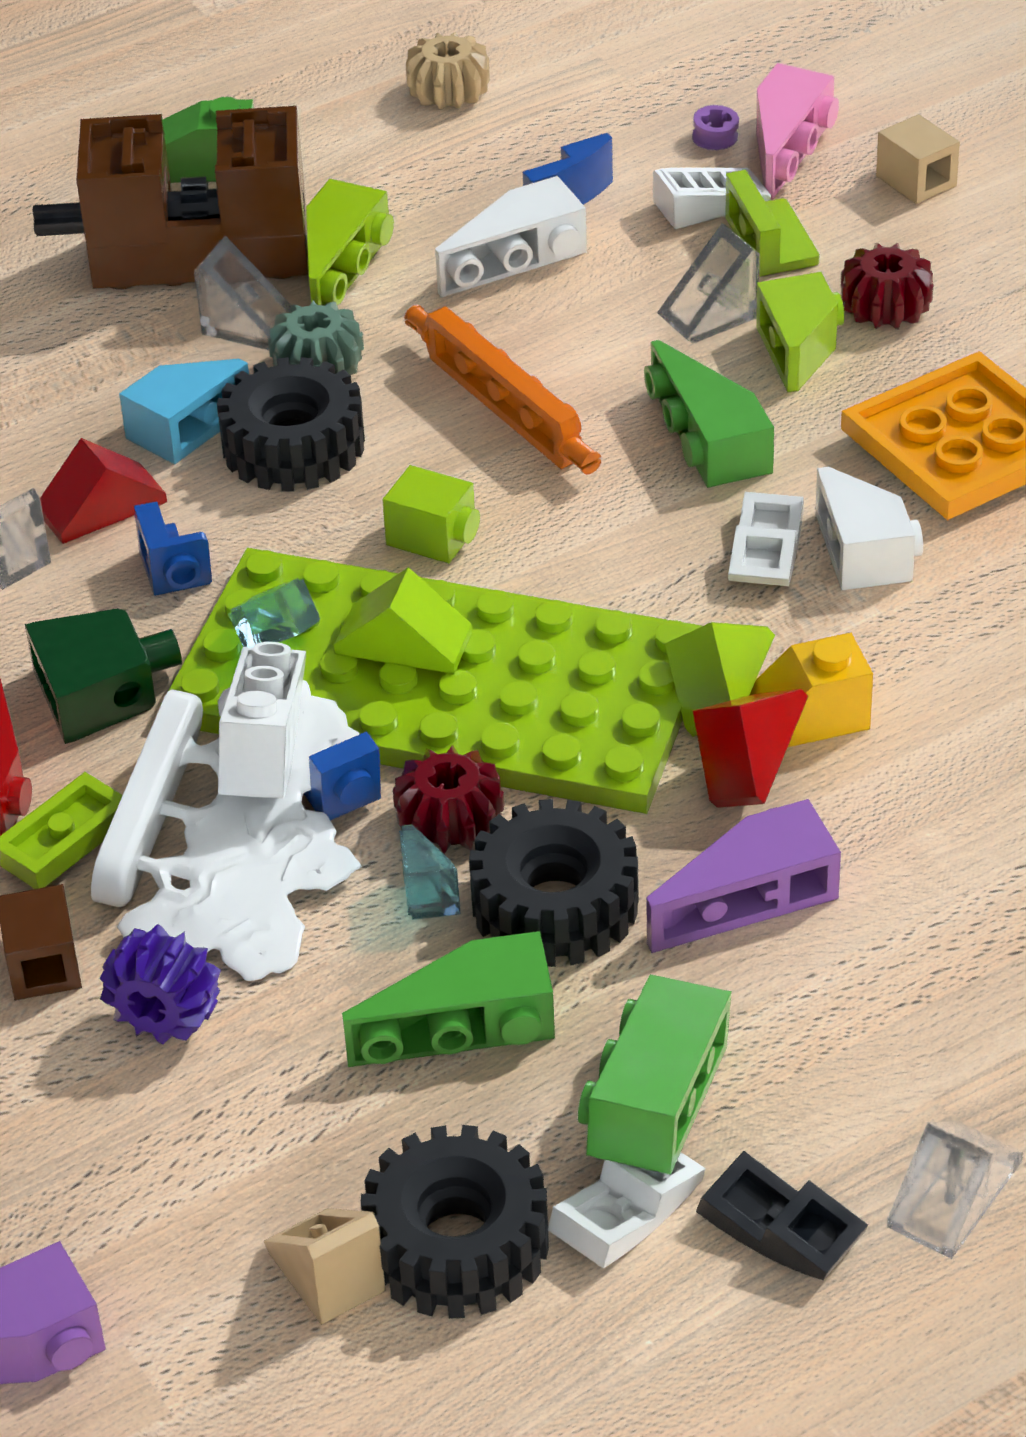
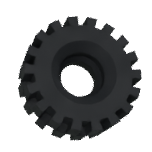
(291, 424)
(556, 847)
(458, 1178)

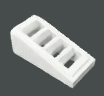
(694, 194)

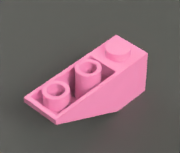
(790, 118)

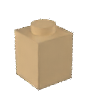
(917, 158)

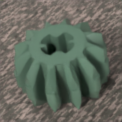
(317, 334)

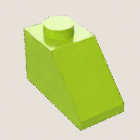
(798, 324)

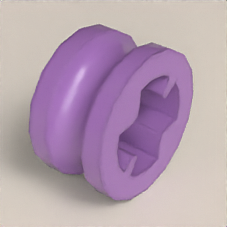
(715, 127)

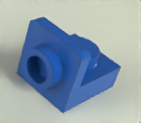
(170, 559)

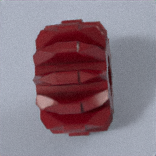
(887, 285)
(448, 797)

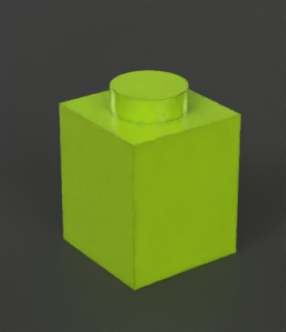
(430, 514)

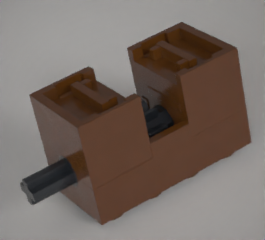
(157, 236)

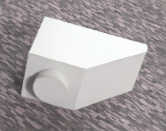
(865, 531)

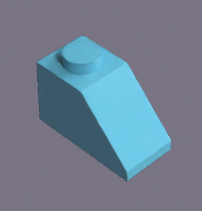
(176, 406)

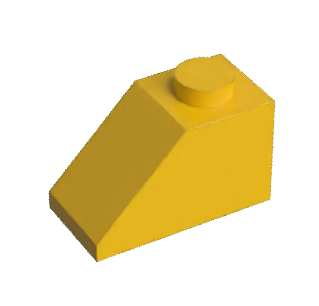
(836, 685)

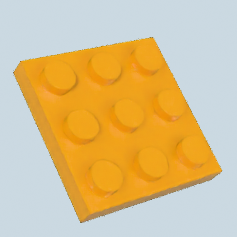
(948, 433)

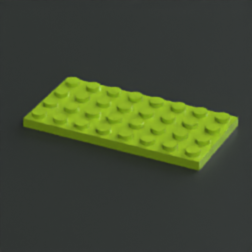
(545, 689)

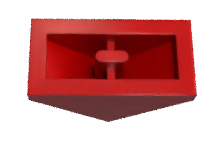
(95, 491)
(745, 744)

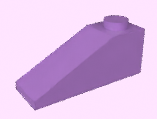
(749, 875)
(45, 1317)

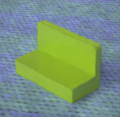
(767, 227)

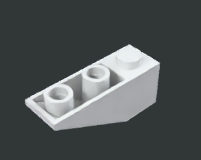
(512, 236)
(260, 721)

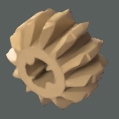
(447, 70)

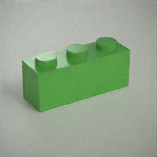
(656, 1073)

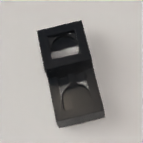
(771, 1217)

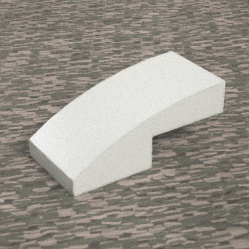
(766, 539)
(622, 1208)

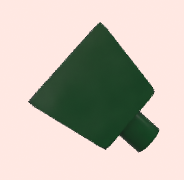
(97, 669)

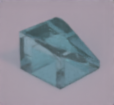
(275, 614)
(428, 877)

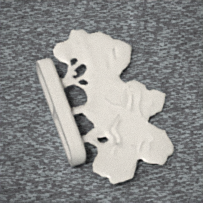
(239, 848)

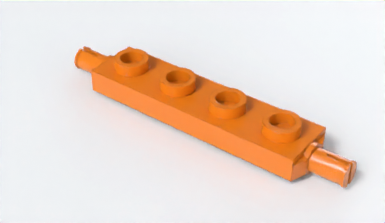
(504, 387)

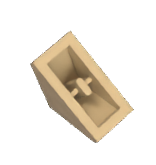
(331, 1260)

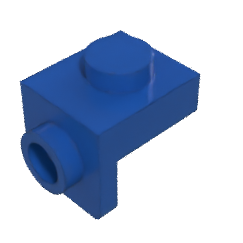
(345, 776)

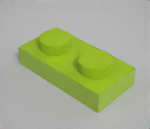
(59, 831)

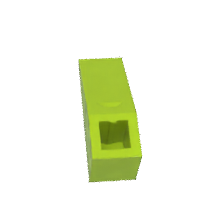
(343, 234)

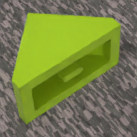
(405, 626)
(716, 665)

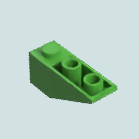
(716, 419)
(465, 1001)

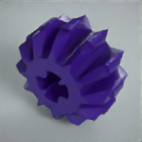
(160, 984)

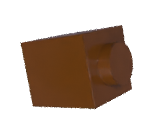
(38, 942)

